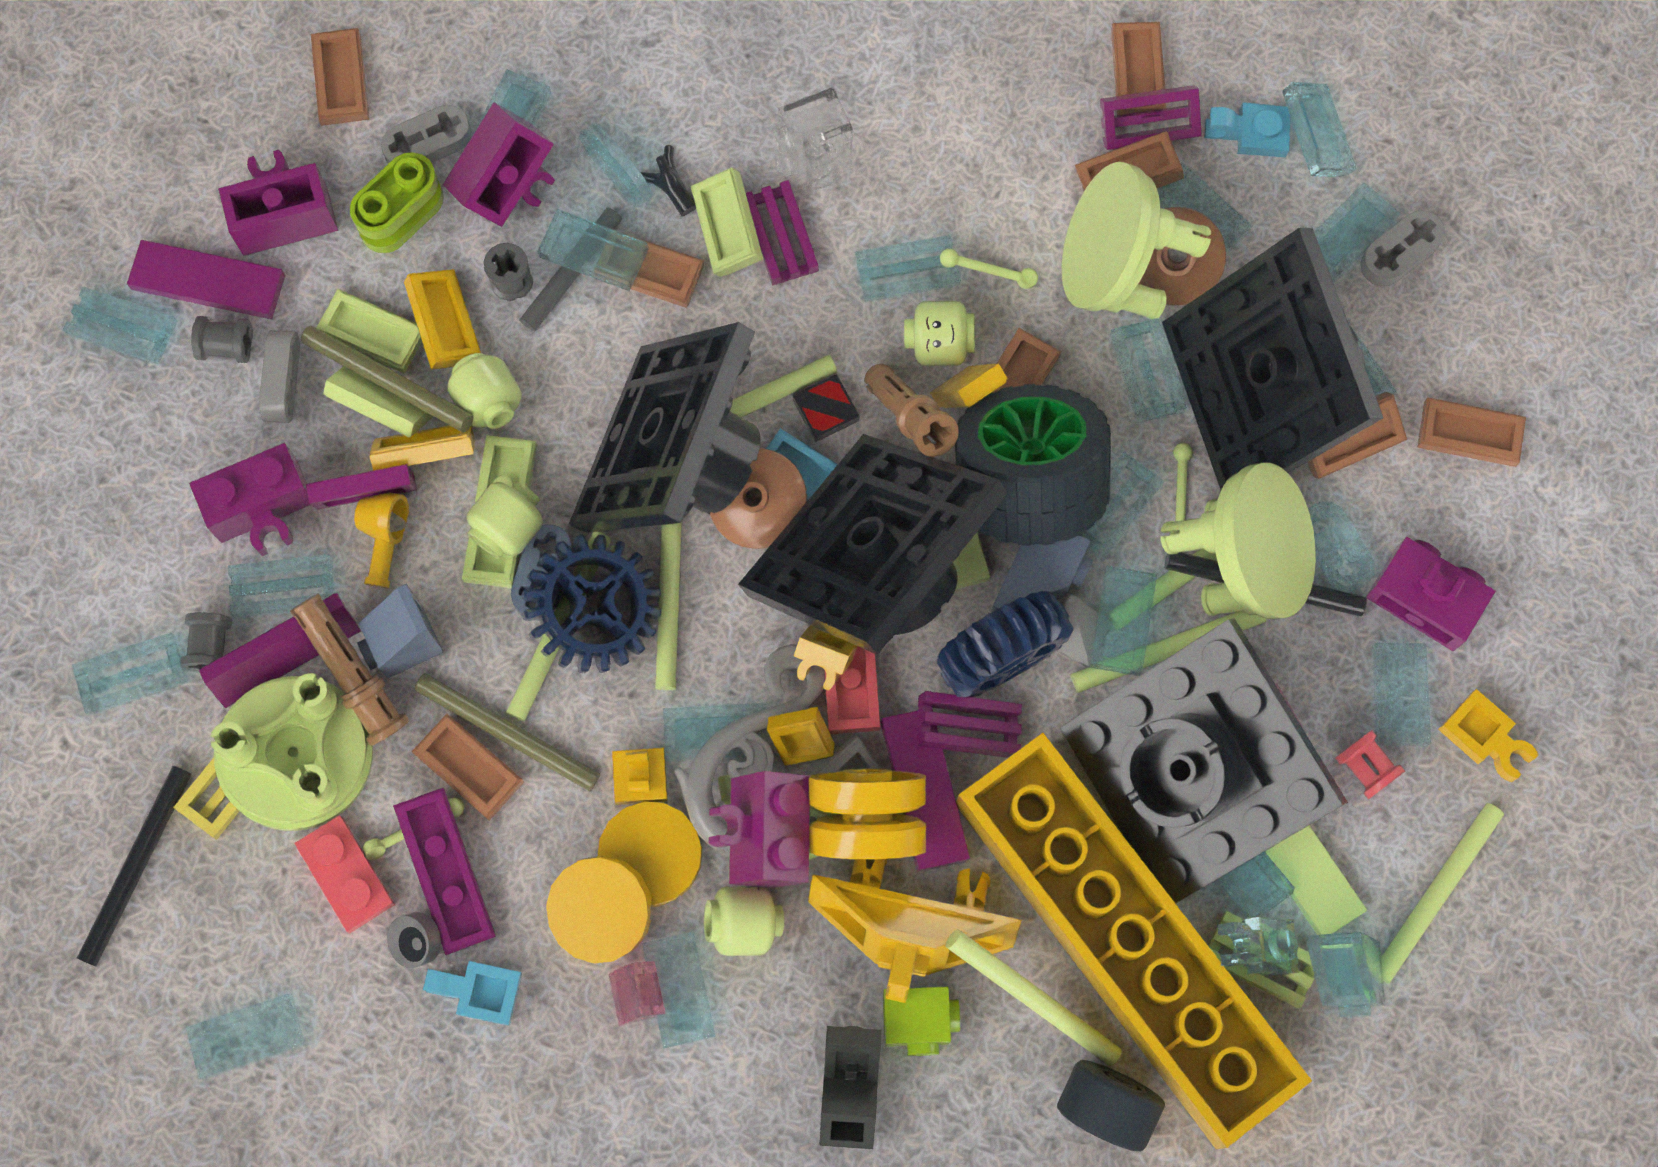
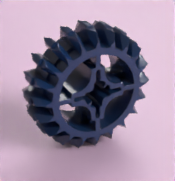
(610, 620)
(1004, 644)

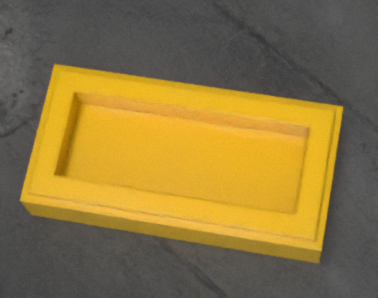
(441, 317)
(969, 386)
(422, 447)

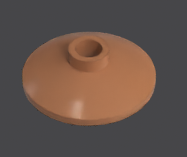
(1192, 276)
(782, 498)

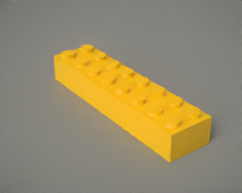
(1132, 942)

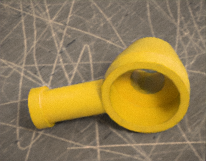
(373, 519)

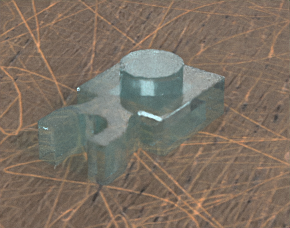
(1262, 944)

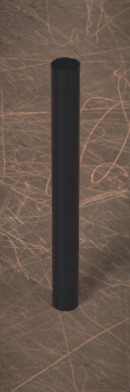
(1318, 595)
(134, 866)

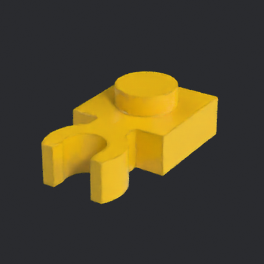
(1482, 730)

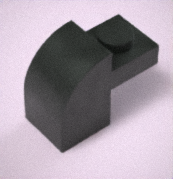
(850, 1087)

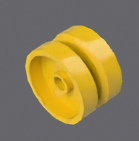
(866, 814)

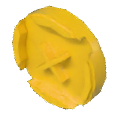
(657, 845)
(599, 909)

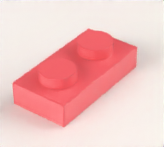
(854, 697)
(344, 874)

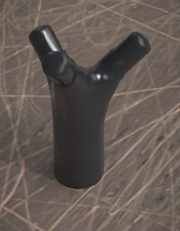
(670, 182)

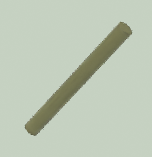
(387, 379)
(507, 732)

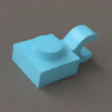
(1257, 128)
(483, 993)

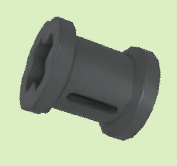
(505, 258)
(221, 339)
(205, 639)

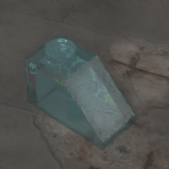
(1347, 972)

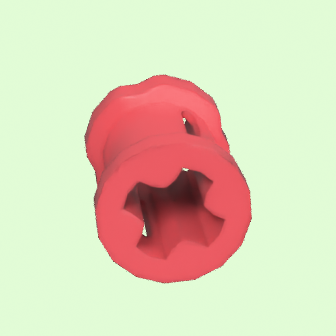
(1353, 758)

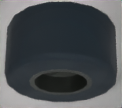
(1110, 1105)

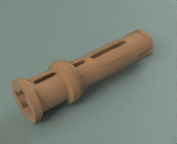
(915, 414)
(361, 689)

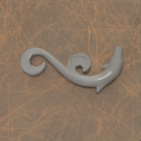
(742, 736)

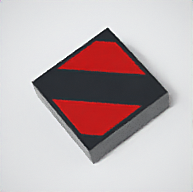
(826, 408)

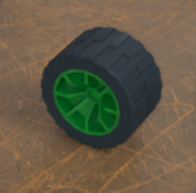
(1047, 454)

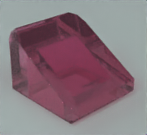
(636, 992)

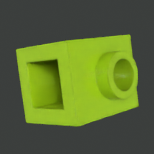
(921, 1021)

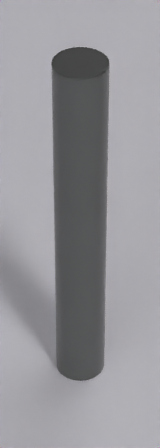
(560, 282)

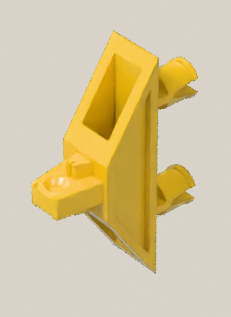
(907, 930)

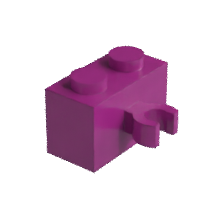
(500, 165)
(277, 206)
(253, 497)
(1431, 593)
(766, 829)

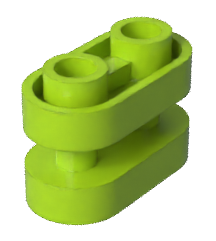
(397, 202)

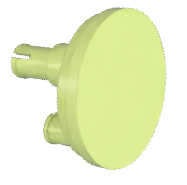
(1114, 240)
(1259, 541)
(291, 753)

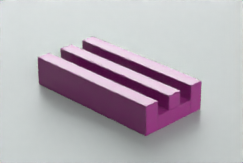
(1110, 122)
(768, 197)
(358, 486)
(1009, 727)

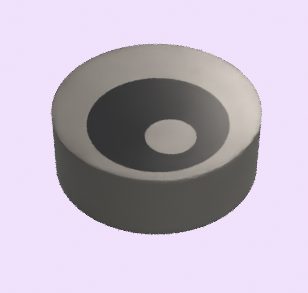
(413, 940)

